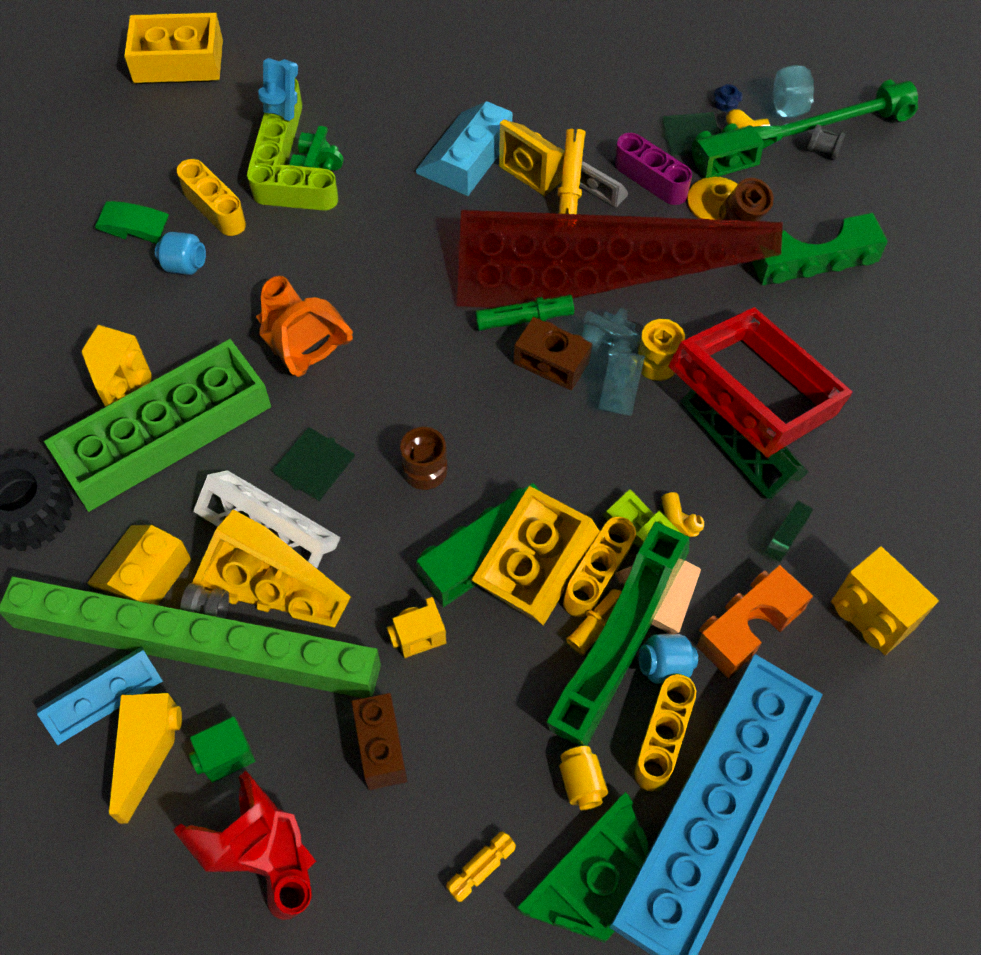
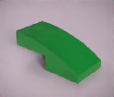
(132, 219)

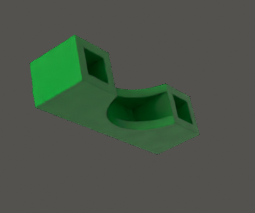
(857, 243)

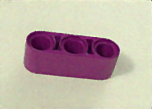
(653, 168)

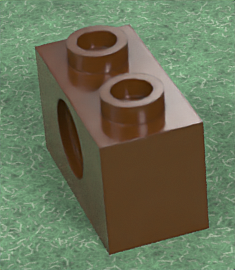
(535, 353)
(379, 741)

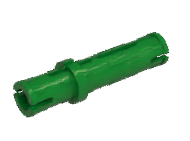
(524, 312)

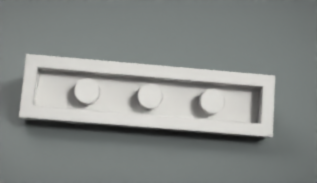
(267, 510)

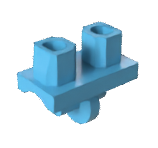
(279, 88)

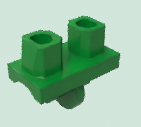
(318, 151)

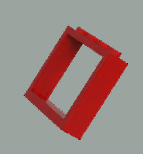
(740, 406)

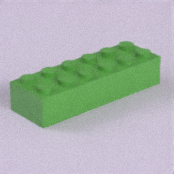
(158, 424)

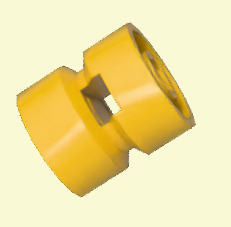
(658, 345)

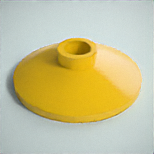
(708, 195)

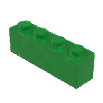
(451, 565)

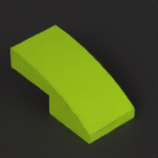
(639, 514)

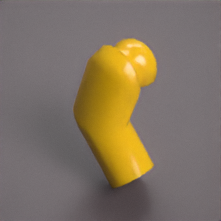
(742, 119)
(687, 524)

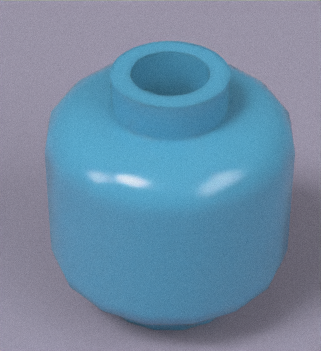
(180, 253)
(667, 656)

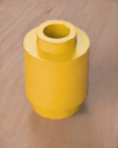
(583, 777)

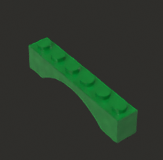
(602, 671)

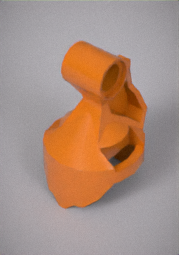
(295, 325)

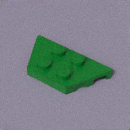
(593, 877)

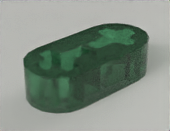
(789, 531)

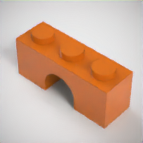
(774, 598)

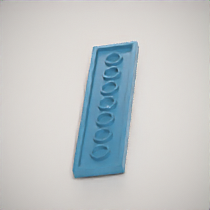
(717, 813)

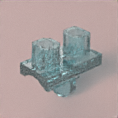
(611, 330)
(621, 382)

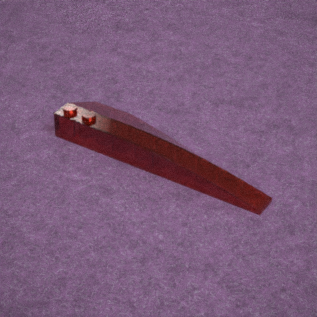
(553, 255)

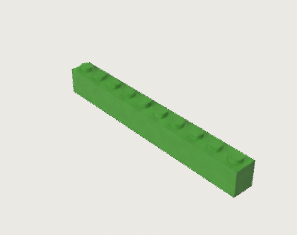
(192, 637)

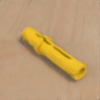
(569, 190)

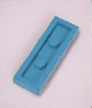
(98, 695)

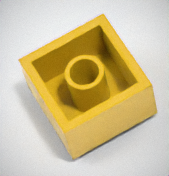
(883, 601)

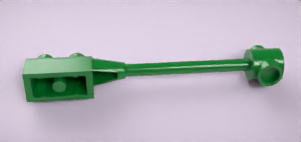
(743, 146)

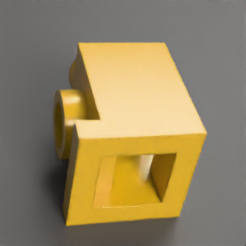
(417, 629)

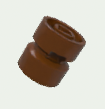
(748, 201)
(424, 458)

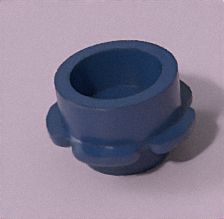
(727, 97)

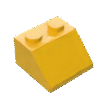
(530, 157)
(141, 565)

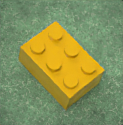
(174, 47)

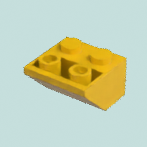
(115, 364)

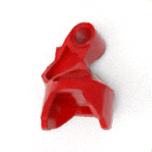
(259, 843)

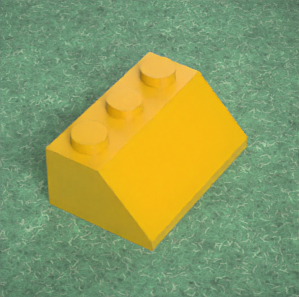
(536, 554)

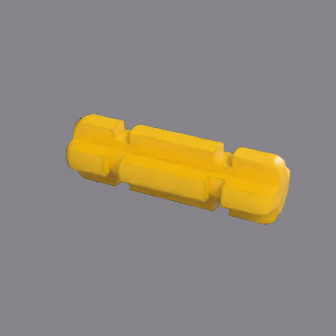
(480, 866)

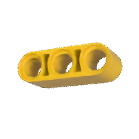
(211, 197)
(604, 551)
(674, 717)

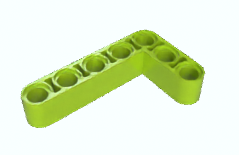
(281, 184)

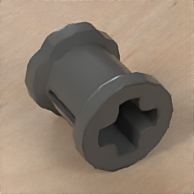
(826, 141)

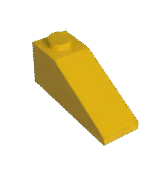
(142, 743)

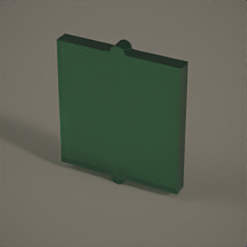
(683, 129)
(313, 464)

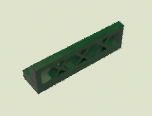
(783, 459)

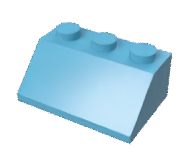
(466, 148)

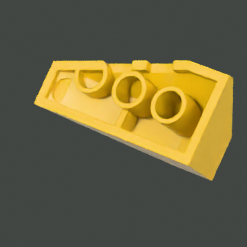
(268, 573)

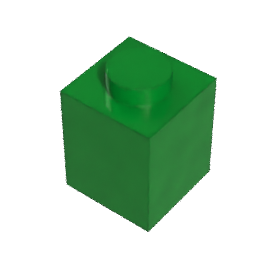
(221, 750)

